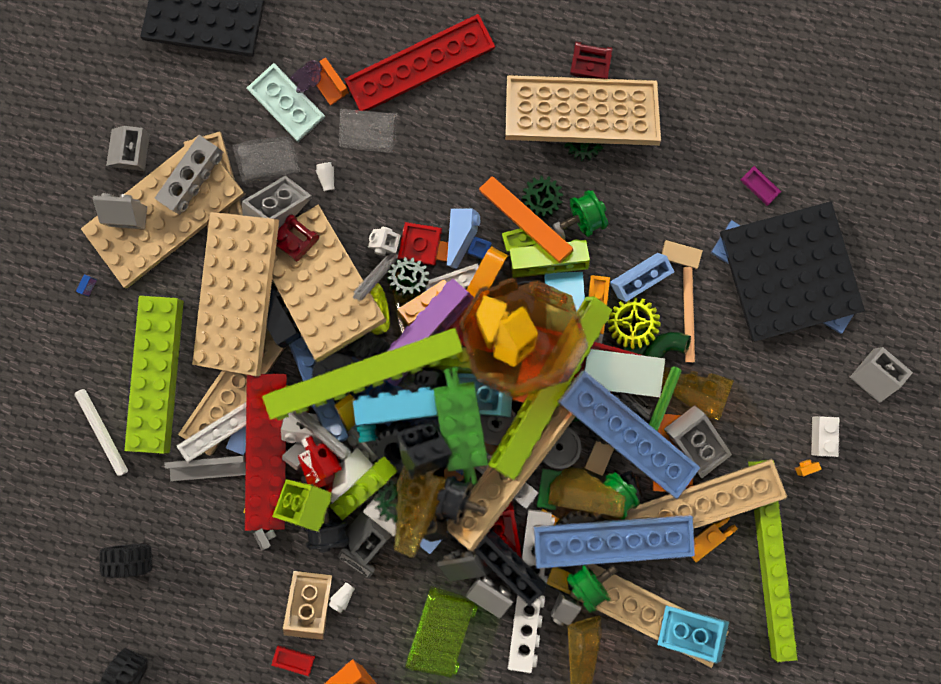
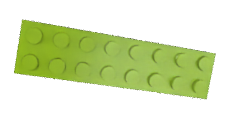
(154, 374)

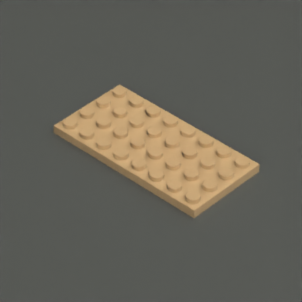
(582, 110)
(136, 251)
(322, 290)
(235, 293)

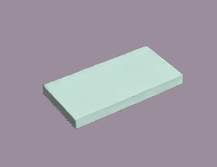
(282, 101)
(626, 372)

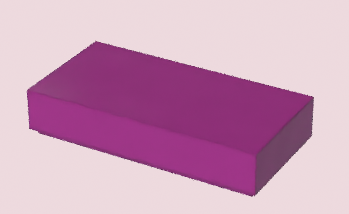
(760, 185)

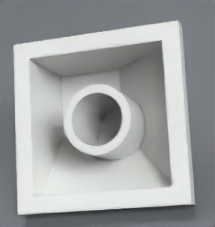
(352, 469)

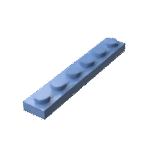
(327, 413)

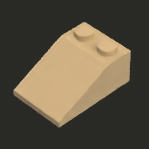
(307, 605)

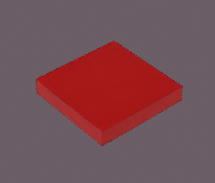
(420, 243)

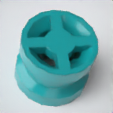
(367, 433)

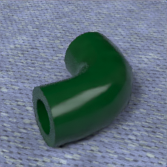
(668, 342)

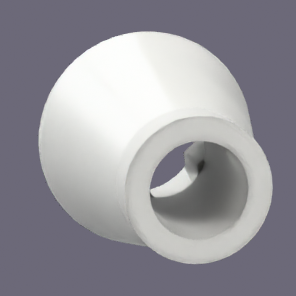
(326, 175)
(341, 598)

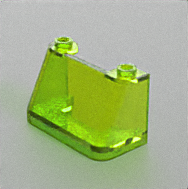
(440, 633)

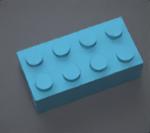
(395, 408)

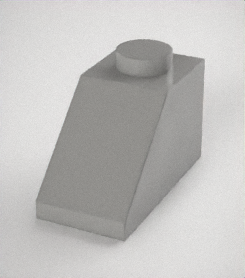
(565, 609)

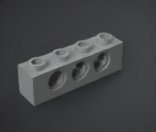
(188, 165)

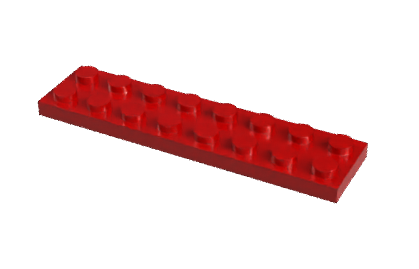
(420, 63)
(263, 455)

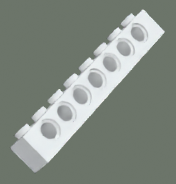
(517, 660)

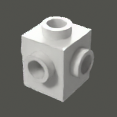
(384, 241)

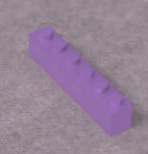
(435, 317)

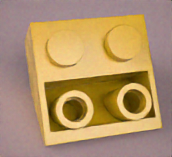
(488, 318)
(515, 337)

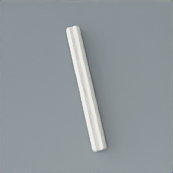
(101, 432)

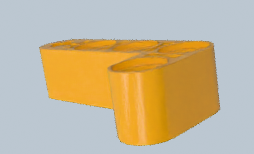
(488, 270)

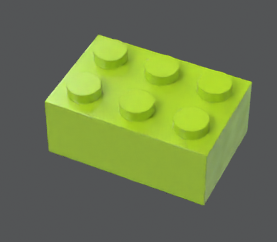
(302, 505)

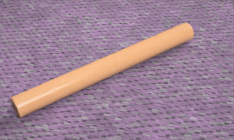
(689, 311)

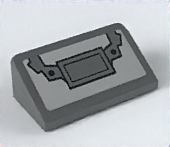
(642, 407)
(346, 556)

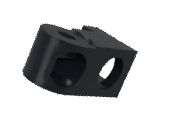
(430, 378)

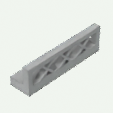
(206, 468)

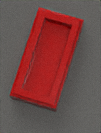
(293, 660)

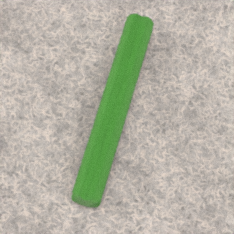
(665, 397)

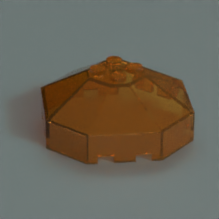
(558, 343)

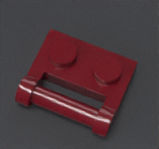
(590, 66)
(291, 243)

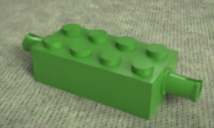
(461, 425)

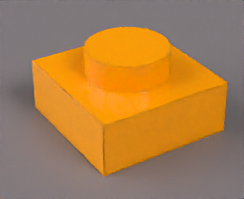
(807, 467)

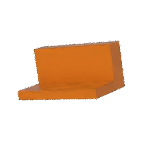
(330, 83)

